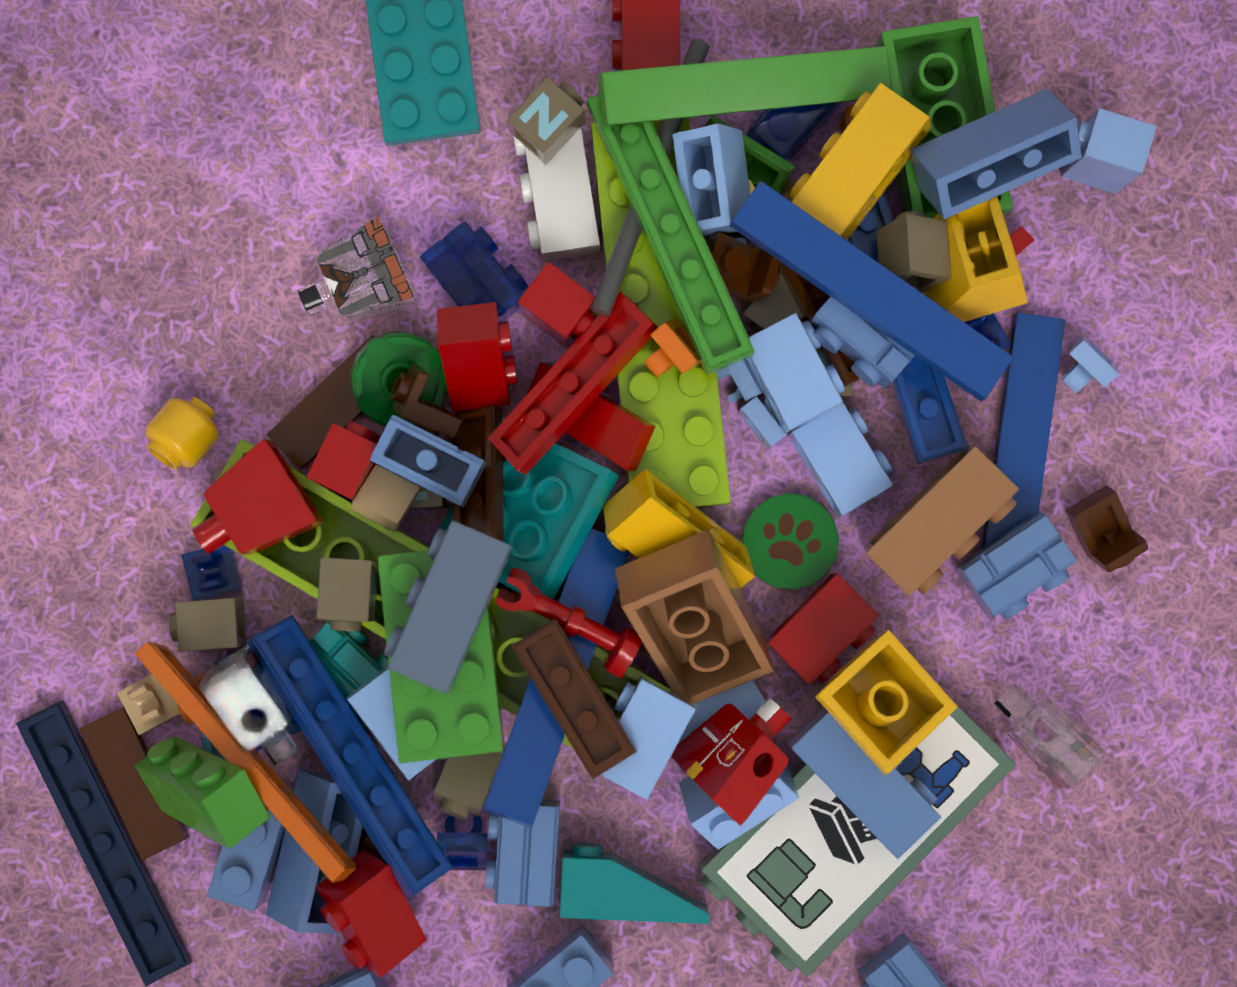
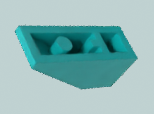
(611, 888)

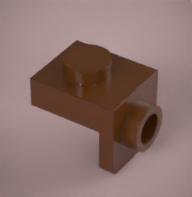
(421, 412)
(1105, 530)

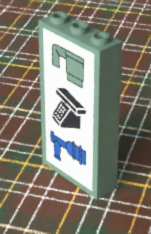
(821, 871)

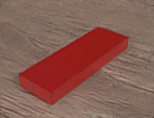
(608, 428)

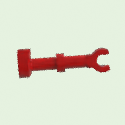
(621, 646)

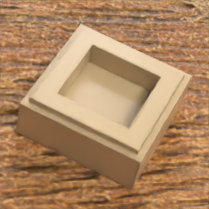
(385, 498)

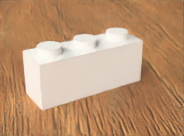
(562, 202)

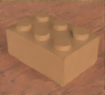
(942, 521)
(693, 618)

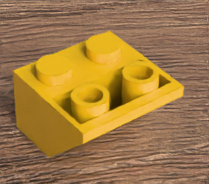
(981, 263)

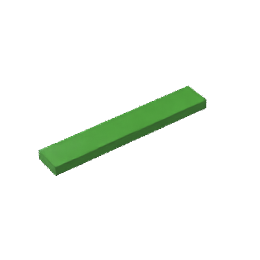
(740, 85)
(675, 241)

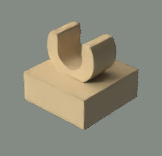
(148, 704)

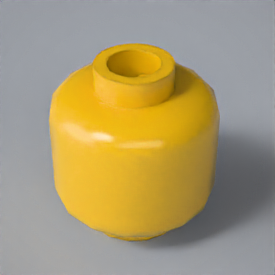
(182, 433)

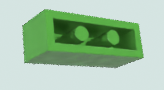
(202, 791)

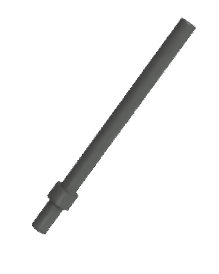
(631, 228)

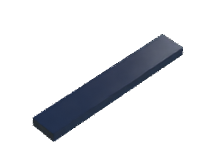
(104, 843)

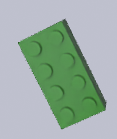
(947, 78)
(427, 720)

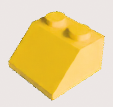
(885, 701)

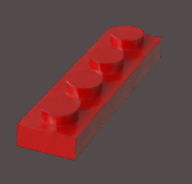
(572, 384)

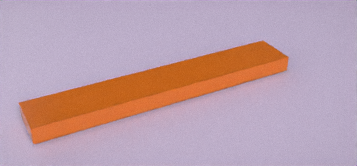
(267, 783)

